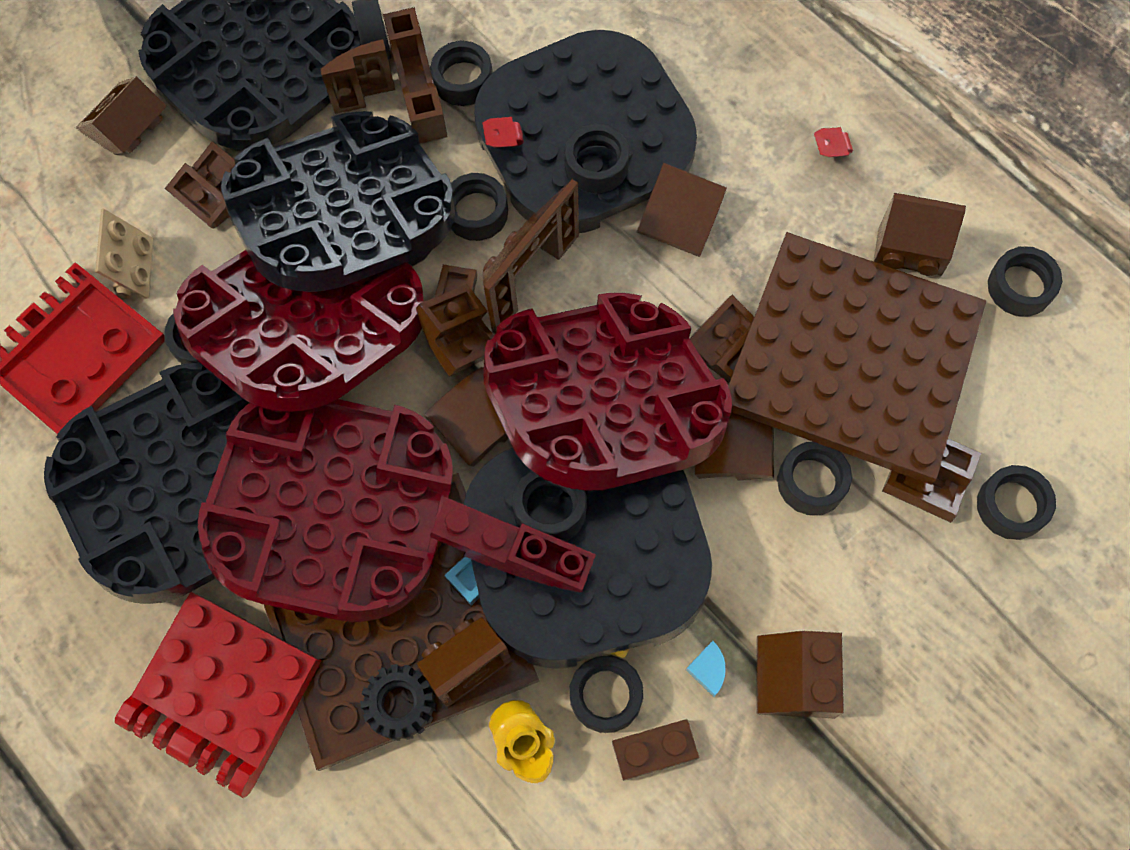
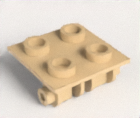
(124, 256)

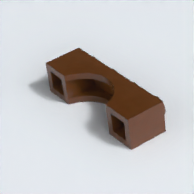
(415, 75)

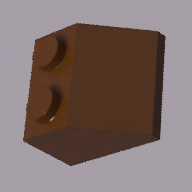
(123, 116)
(918, 234)
(463, 660)
(800, 674)

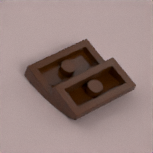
(357, 75)
(200, 185)
(681, 209)
(455, 328)
(723, 337)
(468, 419)
(743, 453)
(947, 492)

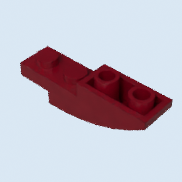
(512, 549)

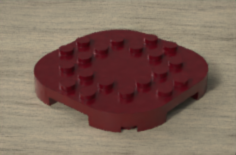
(295, 345)
(605, 393)
(326, 508)

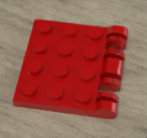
(76, 351)
(223, 687)

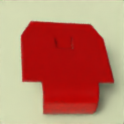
(502, 132)
(839, 142)

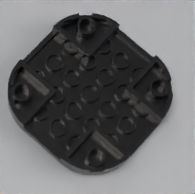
(246, 64)
(578, 84)
(338, 202)
(136, 483)
(641, 587)

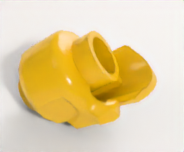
(522, 741)

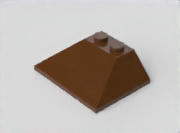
(551, 229)

